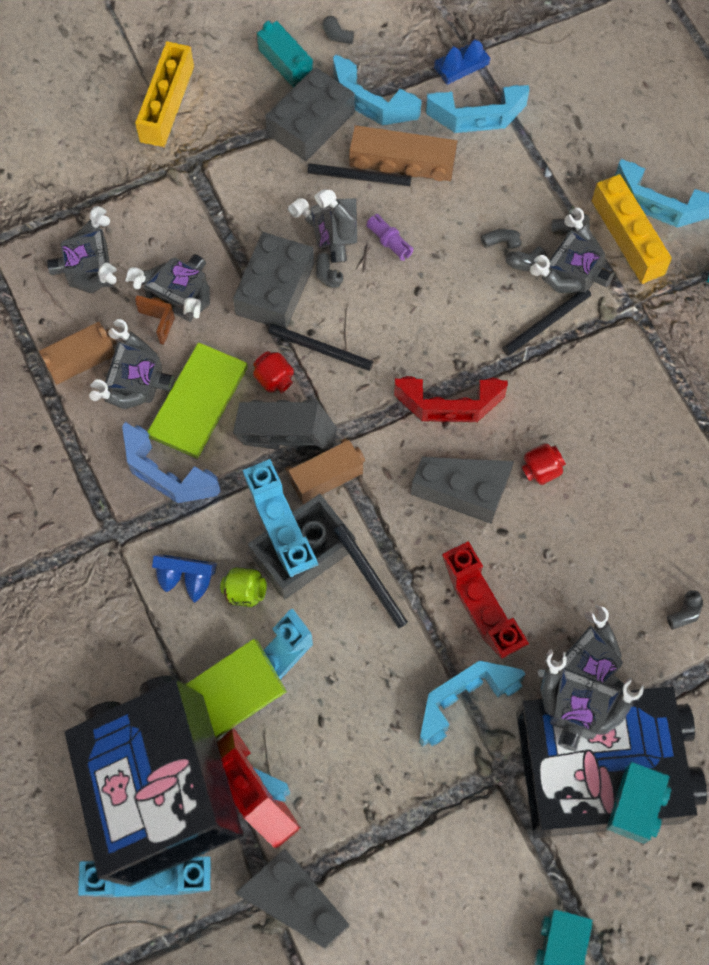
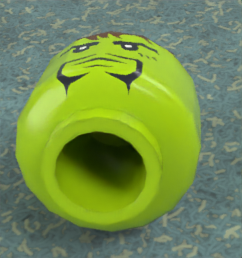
(243, 587)

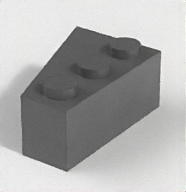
(285, 424)
(463, 484)
(295, 900)

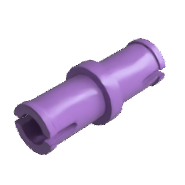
(390, 237)

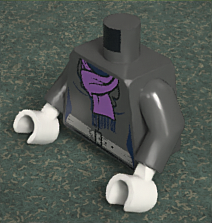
(332, 221)
(86, 256)
(576, 261)
(176, 284)
(132, 373)
(595, 651)
(582, 703)

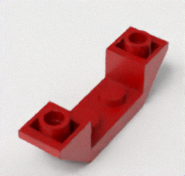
(437, 409)
(486, 613)
(250, 794)

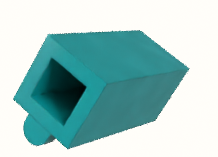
(284, 52)

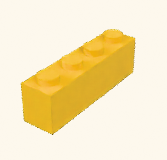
(165, 94)
(631, 229)

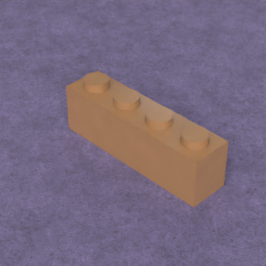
(402, 153)

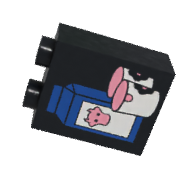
(151, 782)
(578, 788)

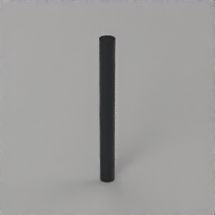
(357, 174)
(545, 322)
(321, 347)
(370, 575)

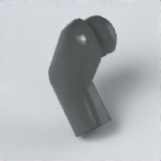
(334, 31)
(558, 225)
(501, 235)
(523, 261)
(327, 275)
(689, 612)

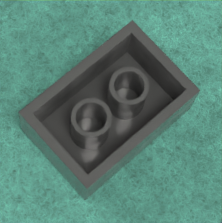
(310, 113)
(274, 280)
(316, 523)

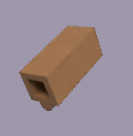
(78, 352)
(326, 471)

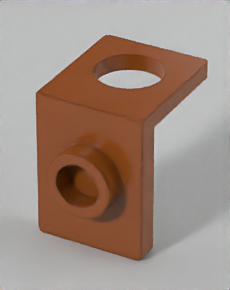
(159, 309)

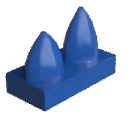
(462, 61)
(197, 573)

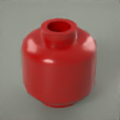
(273, 372)
(543, 464)

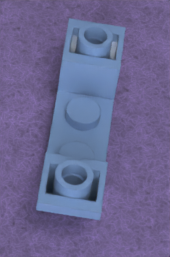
(195, 486)

